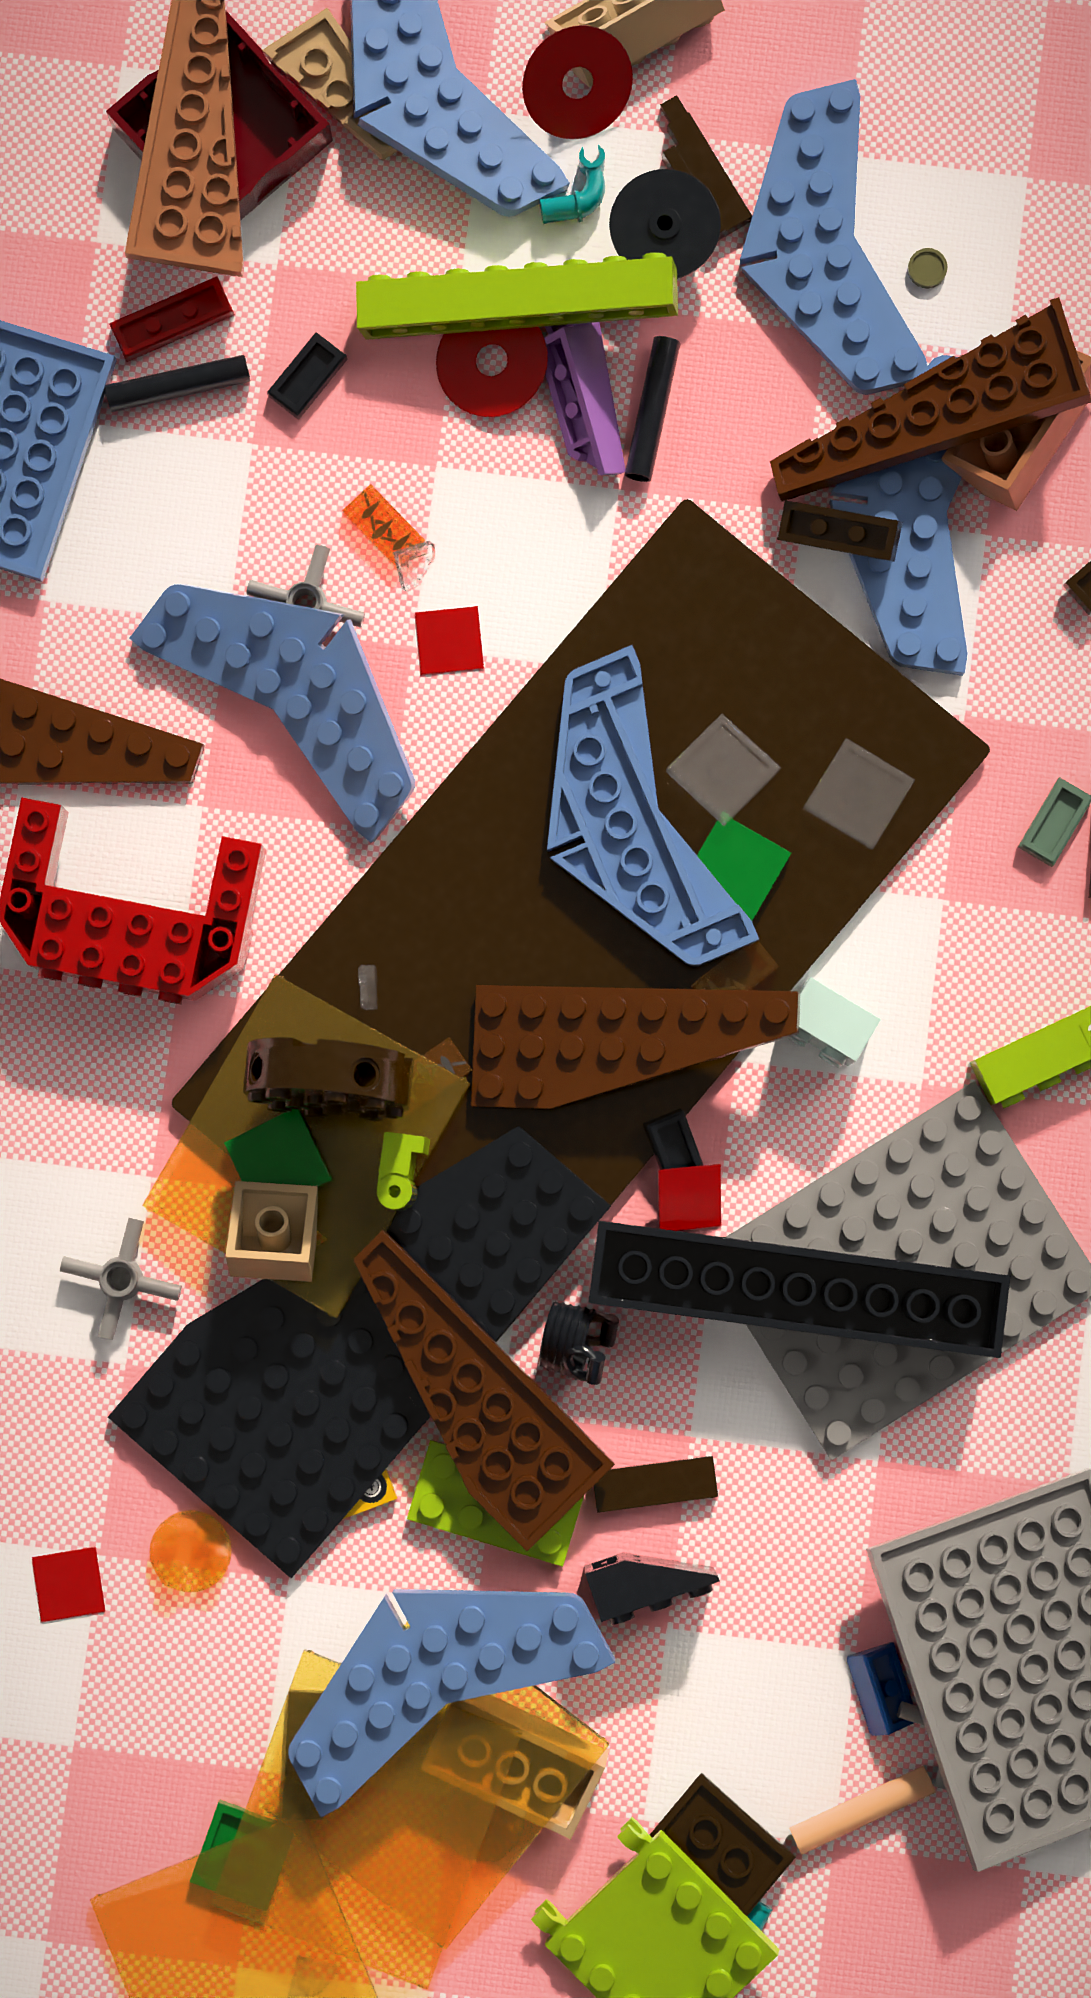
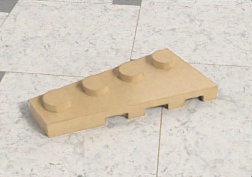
(320, 64)

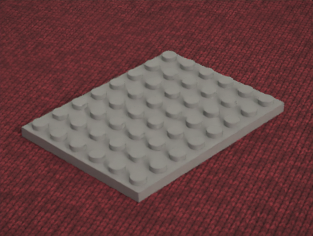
(928, 1194)
(1001, 1661)

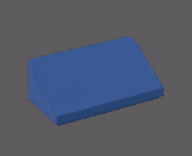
(880, 1688)

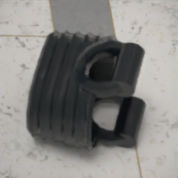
(567, 1344)

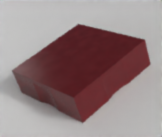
(273, 120)

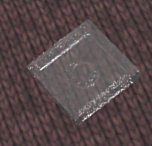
(723, 769)
(859, 793)

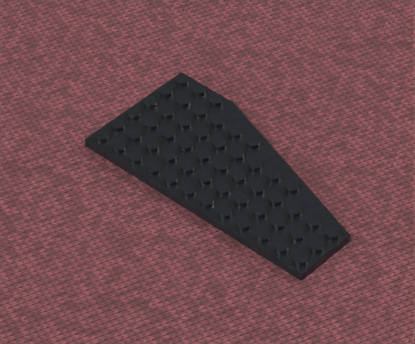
(300, 1411)

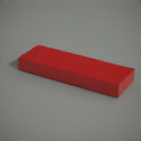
(172, 319)

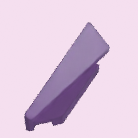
(584, 396)

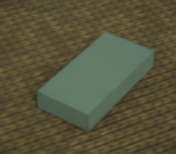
(1055, 822)

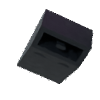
(637, 1581)

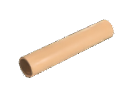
(862, 1810)

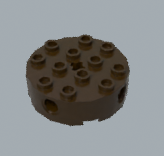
(328, 1078)

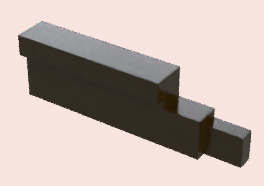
(697, 159)

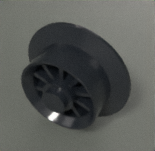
(666, 215)

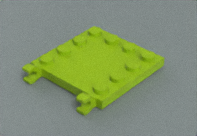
(657, 1929)

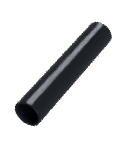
(177, 383)
(652, 409)

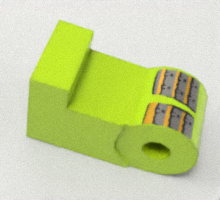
(397, 1169)

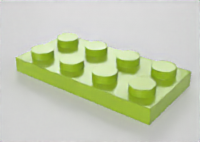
(445, 1504)

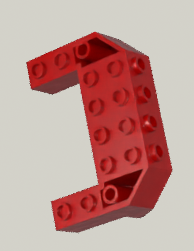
(120, 939)

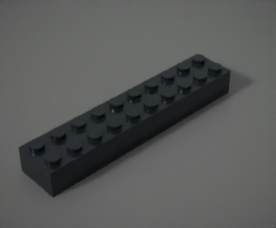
(799, 1289)

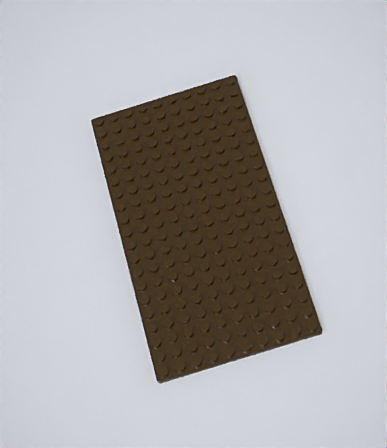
(480, 902)

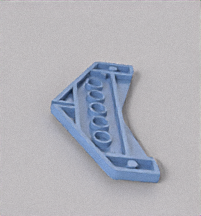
(437, 112)
(819, 267)
(917, 594)
(317, 691)
(630, 848)
(450, 1652)

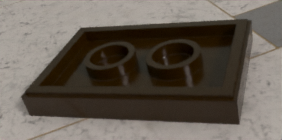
(726, 1843)

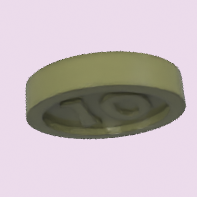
(927, 268)

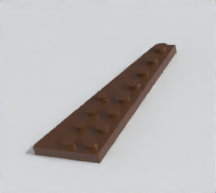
(993, 388)

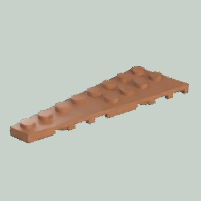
(188, 170)

